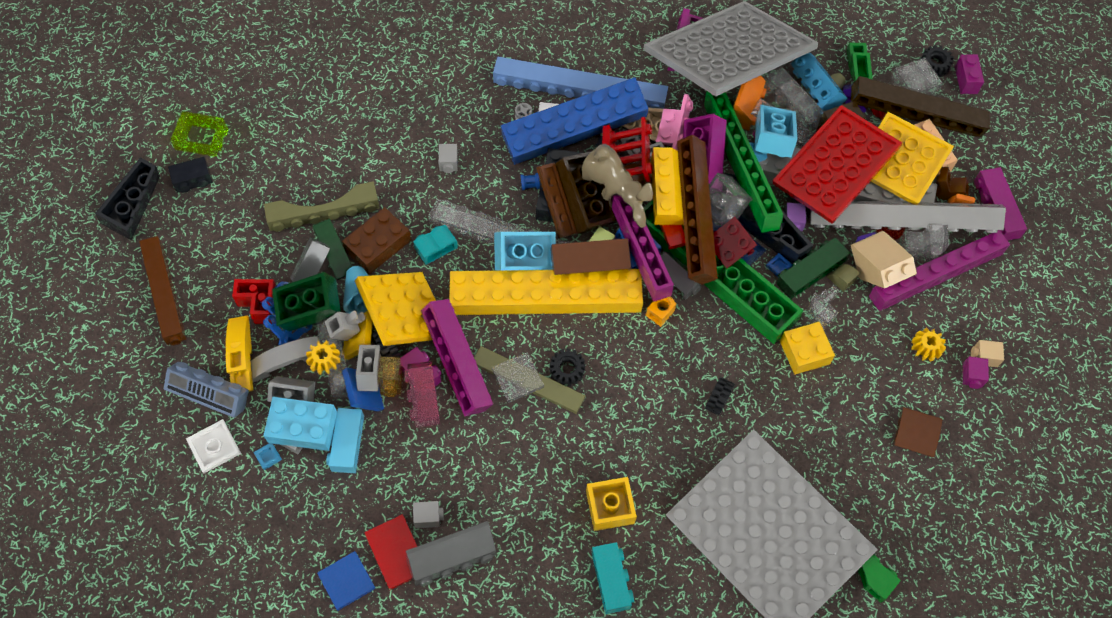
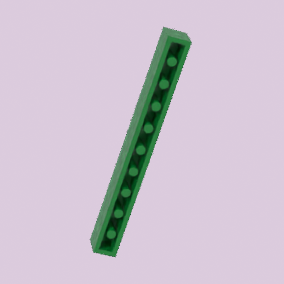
(745, 165)

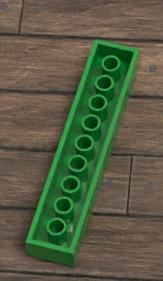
(741, 290)

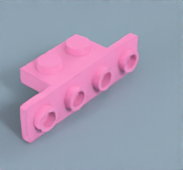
(672, 123)

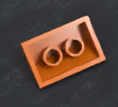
(746, 100)

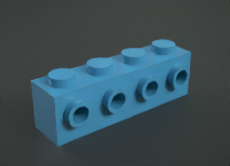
(818, 81)

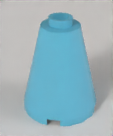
(352, 298)

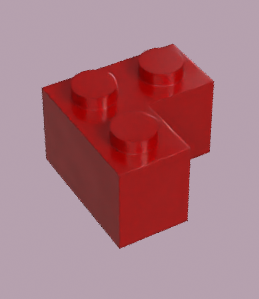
(251, 294)

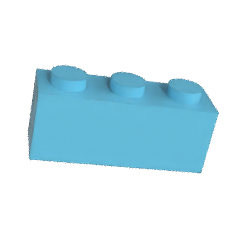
(346, 441)

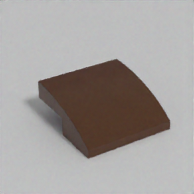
(918, 432)

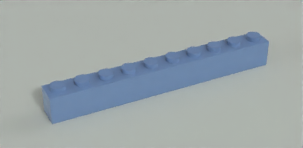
(566, 81)

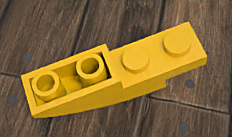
(238, 352)

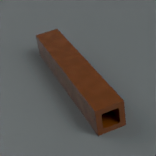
(162, 291)

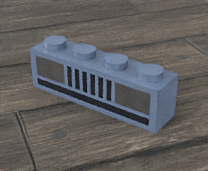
(206, 389)

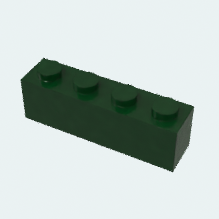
(812, 268)

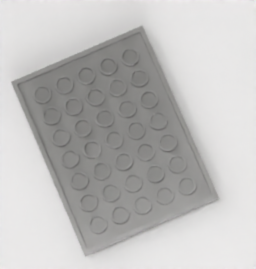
(730, 47)
(770, 532)

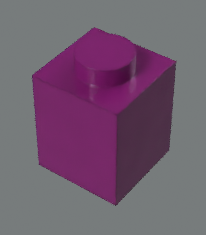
(975, 372)

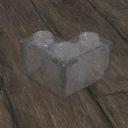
(926, 244)

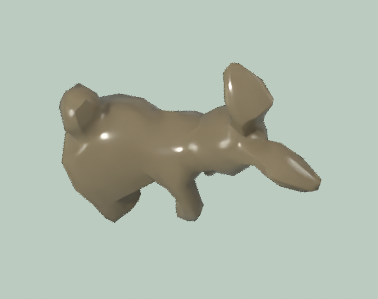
(607, 168)

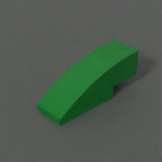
(859, 61)

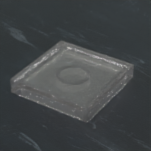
(517, 377)

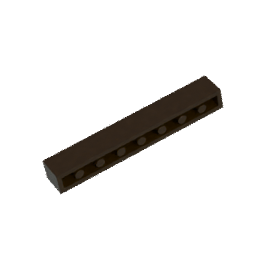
(920, 107)

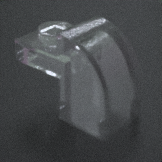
(820, 309)

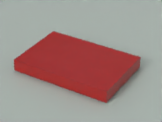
(389, 547)

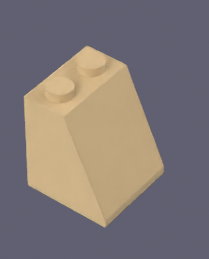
(882, 260)

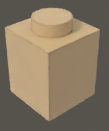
(989, 350)

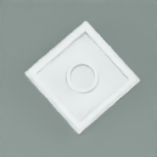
(213, 446)

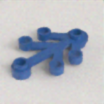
(284, 336)

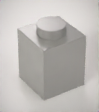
(448, 158)
(427, 514)

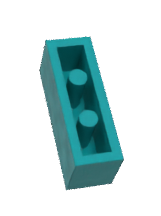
(612, 578)

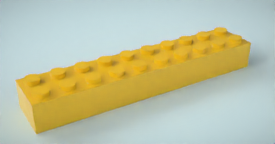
(544, 292)

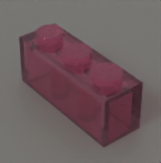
(422, 394)

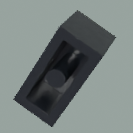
(190, 175)

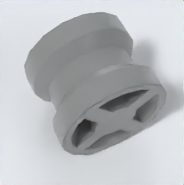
(522, 108)

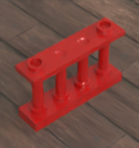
(645, 130)

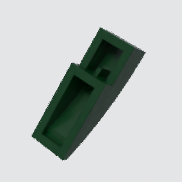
(336, 256)

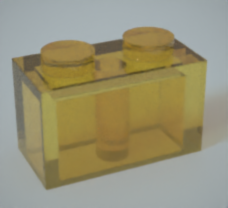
(390, 376)

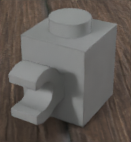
(344, 325)

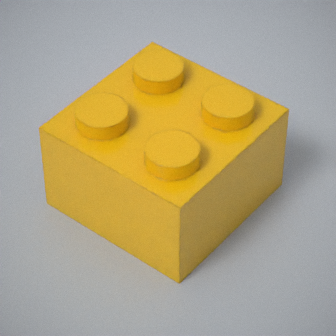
(807, 348)
(611, 503)

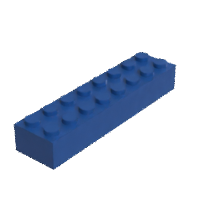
(574, 120)

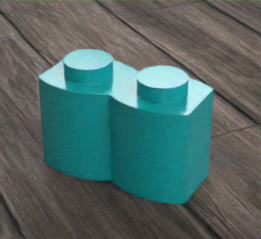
(435, 244)

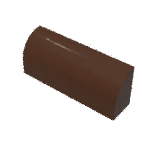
(590, 256)

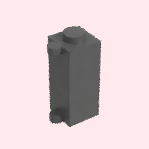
(310, 260)
(679, 275)

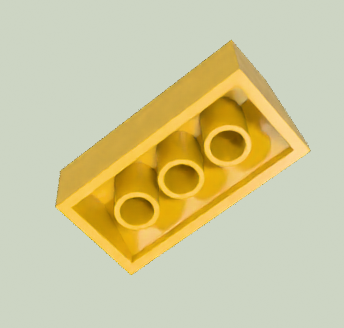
(666, 187)

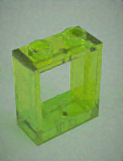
(183, 128)

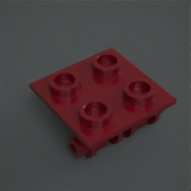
(732, 242)

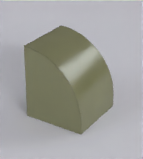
(844, 276)

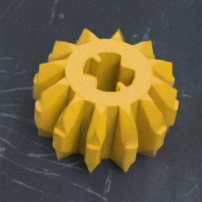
(931, 351)
(318, 352)

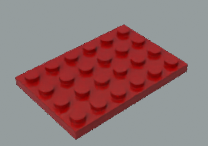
(837, 163)

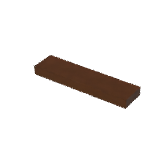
(556, 200)

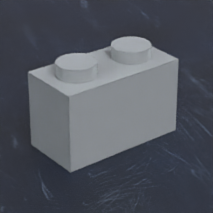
(368, 367)
(291, 389)

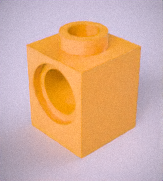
(660, 316)

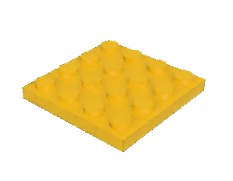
(915, 163)
(396, 306)

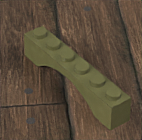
(357, 200)

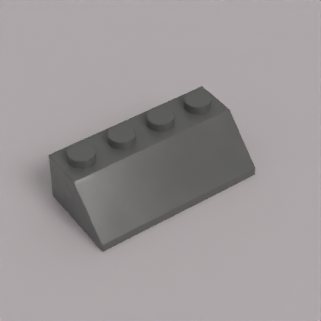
(451, 554)

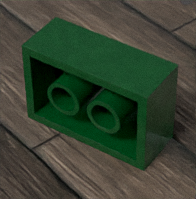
(306, 301)

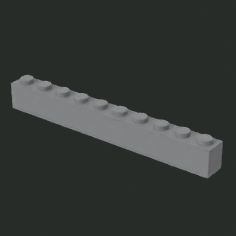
(905, 214)

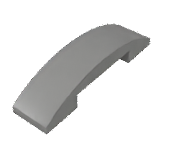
(281, 356)

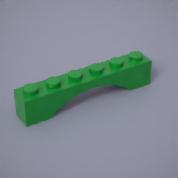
(878, 579)

